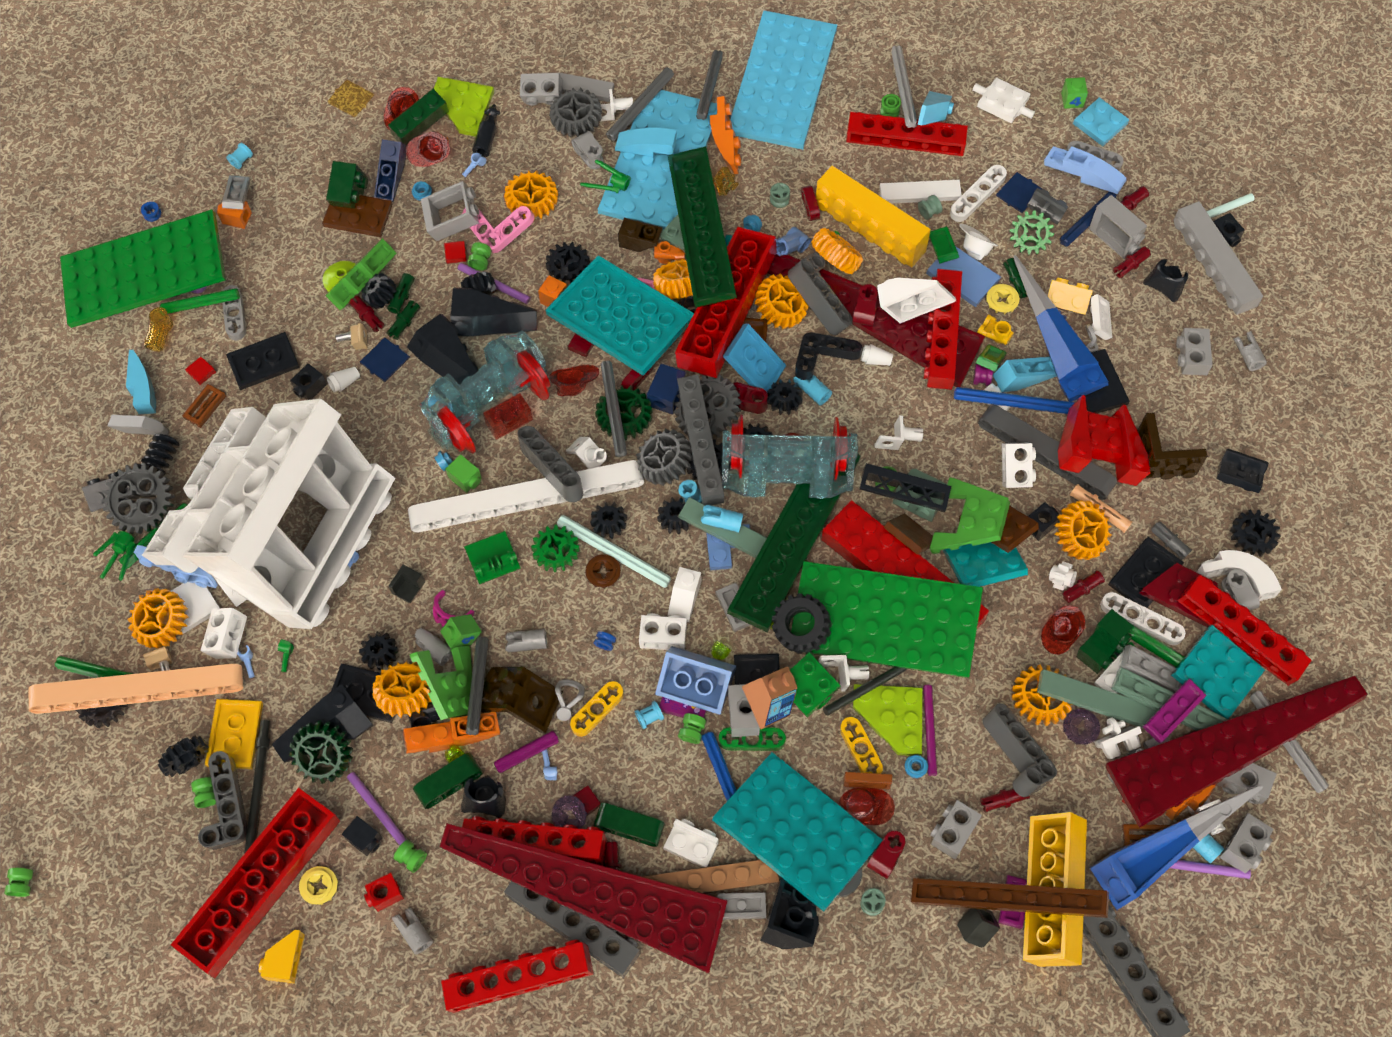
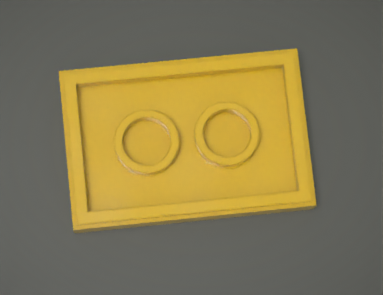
(235, 731)

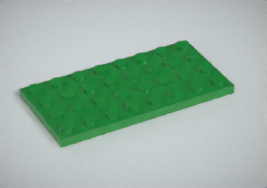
(142, 268)
(893, 618)

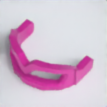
(436, 609)

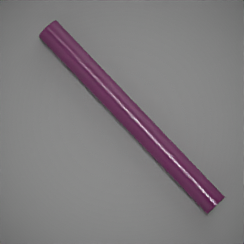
(930, 730)

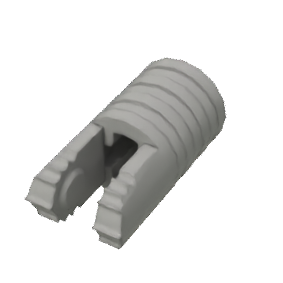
(1251, 353)
(526, 640)
(438, 649)
(414, 934)

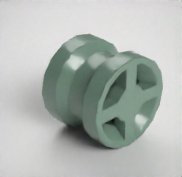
(781, 190)
(930, 207)
(873, 897)

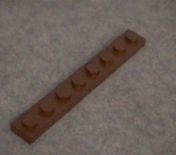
(1011, 897)

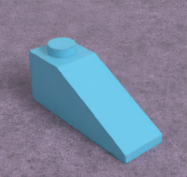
(935, 108)
(1023, 373)

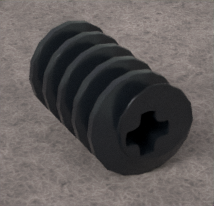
(159, 451)

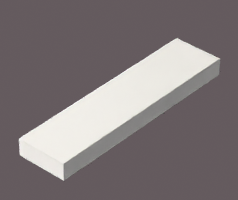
(917, 191)

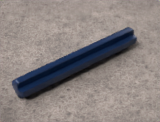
(1082, 224)

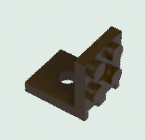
(1168, 463)
(513, 691)

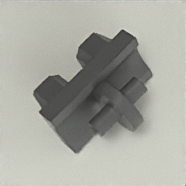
(1051, 207)

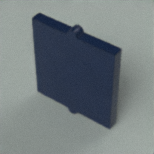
(1018, 192)
(384, 359)

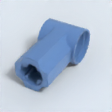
(792, 241)

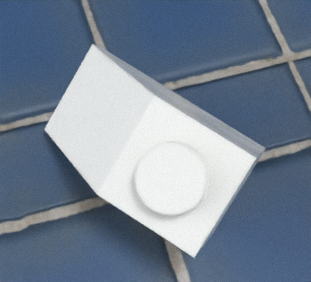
(684, 593)

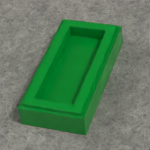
(943, 245)
(991, 357)

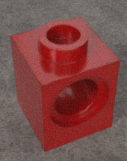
(393, 896)

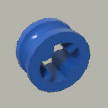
(148, 206)
(604, 641)

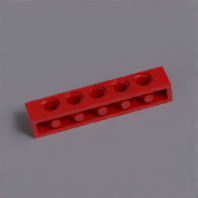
(893, 133)
(943, 376)
(1250, 642)
(591, 851)
(579, 966)

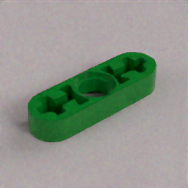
(734, 746)

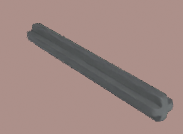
(709, 85)
(640, 103)
(613, 409)
(477, 684)

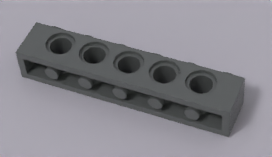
(700, 440)
(619, 962)
(1133, 988)

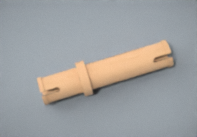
(1115, 517)

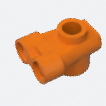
(666, 252)

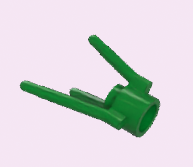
(619, 180)
(121, 543)

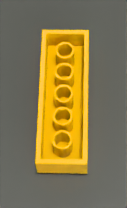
(872, 216)
(1055, 860)

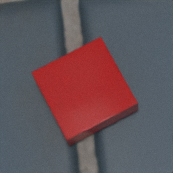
(455, 252)
(200, 370)

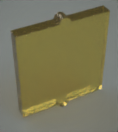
(350, 98)

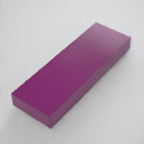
(1174, 711)

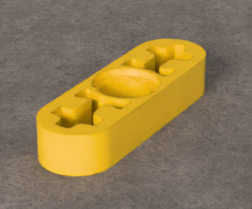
(580, 715)
(847, 736)

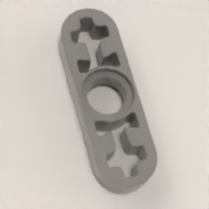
(1102, 153)
(238, 319)

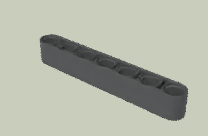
(1014, 430)

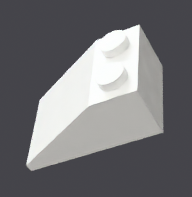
(912, 297)

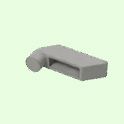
(137, 425)

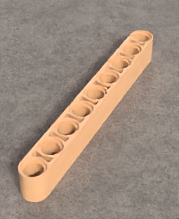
(135, 688)

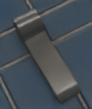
(818, 294)
(1021, 749)
(223, 799)

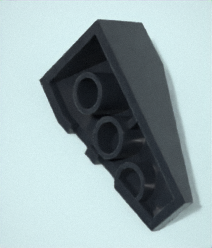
(483, 314)
(442, 350)
(339, 709)
(791, 919)

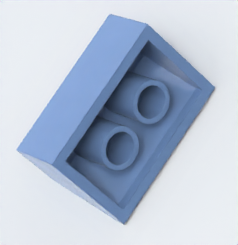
(695, 680)

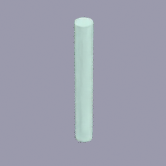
(1230, 205)

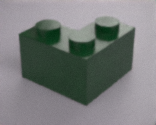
(345, 184)
(1108, 639)

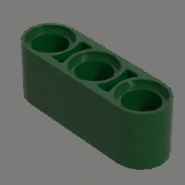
(447, 780)
(629, 824)

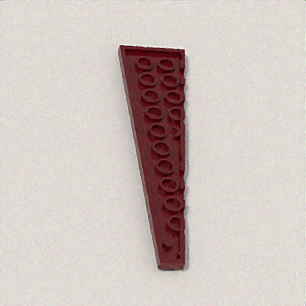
(905, 337)
(1185, 766)
(647, 910)

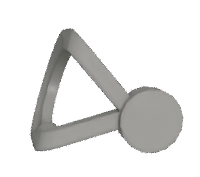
(1090, 331)
(564, 711)

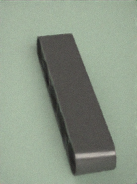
(550, 464)

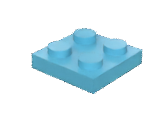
(1101, 121)

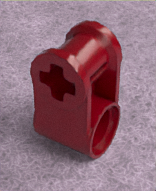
(866, 307)
(748, 395)
(885, 857)

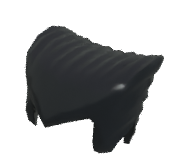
(1167, 280)
(484, 797)

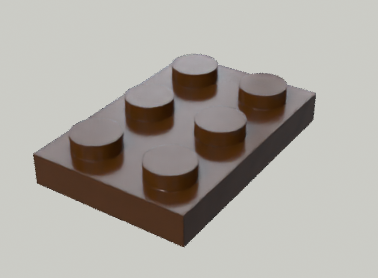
(367, 217)
(1016, 529)

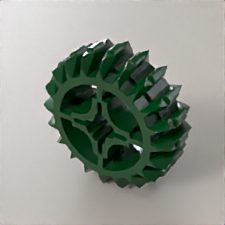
(628, 402)
(303, 743)

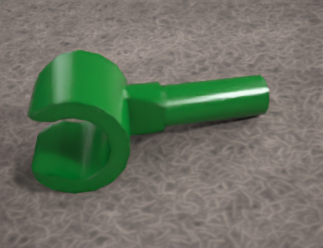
(287, 648)

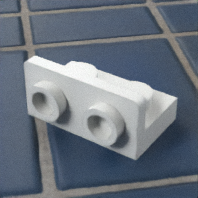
(691, 843)

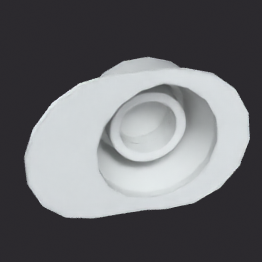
(976, 243)

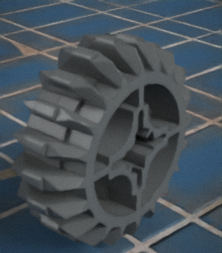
(564, 109)
(661, 455)

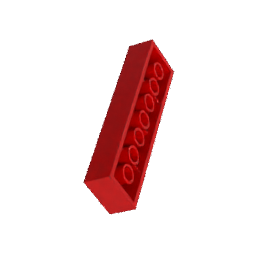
(718, 323)
(872, 548)
(255, 883)

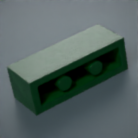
(418, 117)

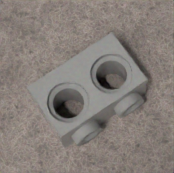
(542, 83)
(1199, 351)
(958, 831)
(1244, 841)

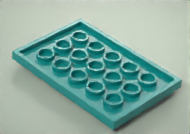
(620, 315)
(797, 831)

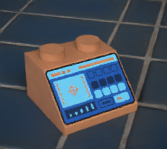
(771, 696)

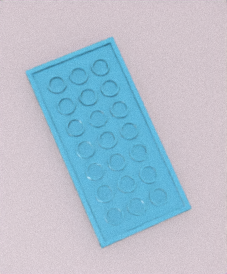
(782, 79)
(651, 190)

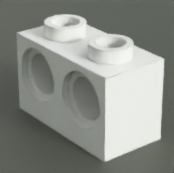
(1011, 465)
(224, 633)
(662, 638)

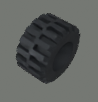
(792, 607)

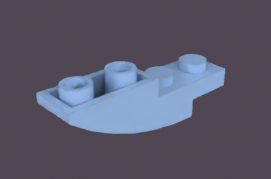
(1087, 166)
(199, 576)

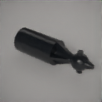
(486, 132)

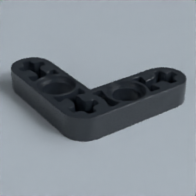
(851, 351)

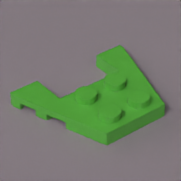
(980, 520)
(450, 689)

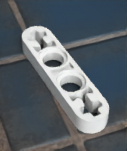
(978, 193)
(1143, 615)

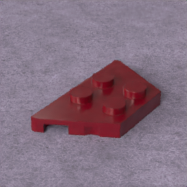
(1170, 586)

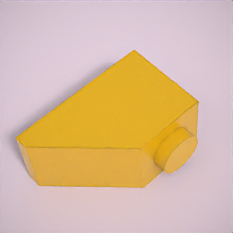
(283, 959)

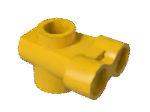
(997, 331)

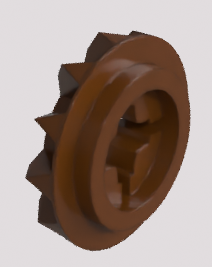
(595, 565)

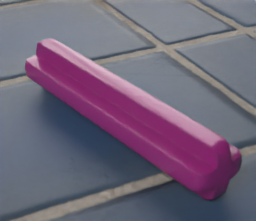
(526, 752)

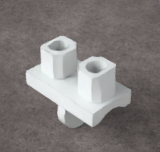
(1127, 735)

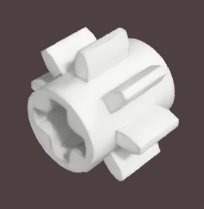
(1062, 576)

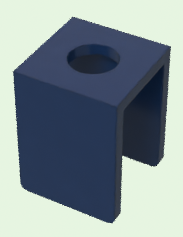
(664, 388)

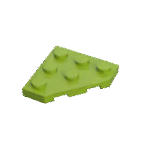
(465, 103)
(894, 716)

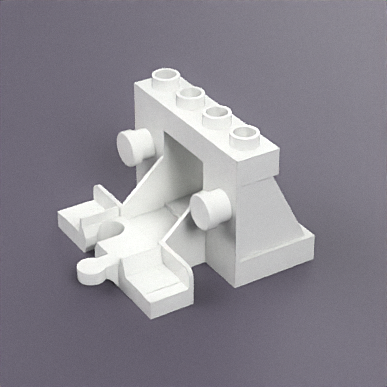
(245, 490)

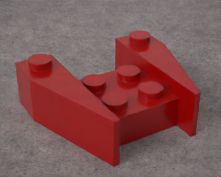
(1104, 439)

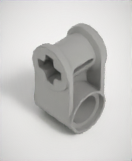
(588, 149)
(1241, 590)

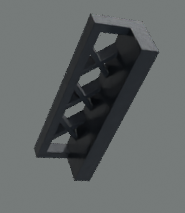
(907, 482)

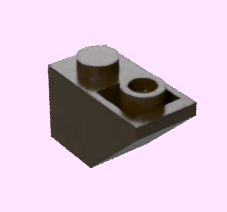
(638, 235)

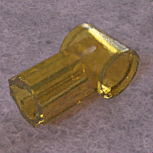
(157, 330)

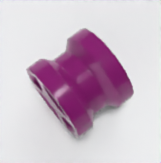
(982, 375)

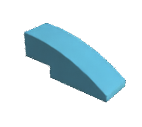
(647, 141)
(140, 385)

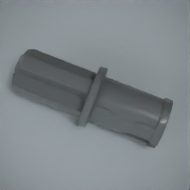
(1171, 540)

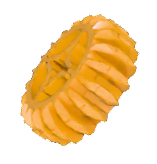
(543, 193)
(837, 251)
(673, 280)
(780, 307)
(1093, 534)
(167, 618)
(401, 690)
(1025, 697)

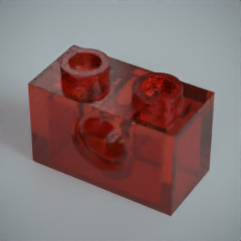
(508, 416)

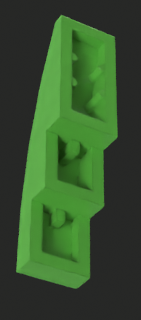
(360, 273)

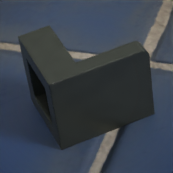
(406, 583)
(978, 926)

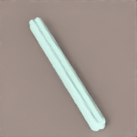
(613, 550)

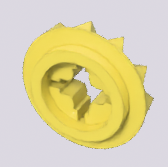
(1002, 291)
(313, 876)

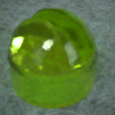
(720, 651)
(453, 753)

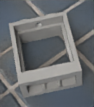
(446, 197)
(1117, 240)

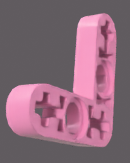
(498, 232)

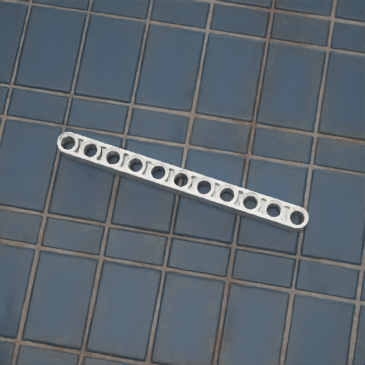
(519, 497)

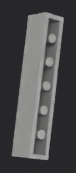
(1217, 258)

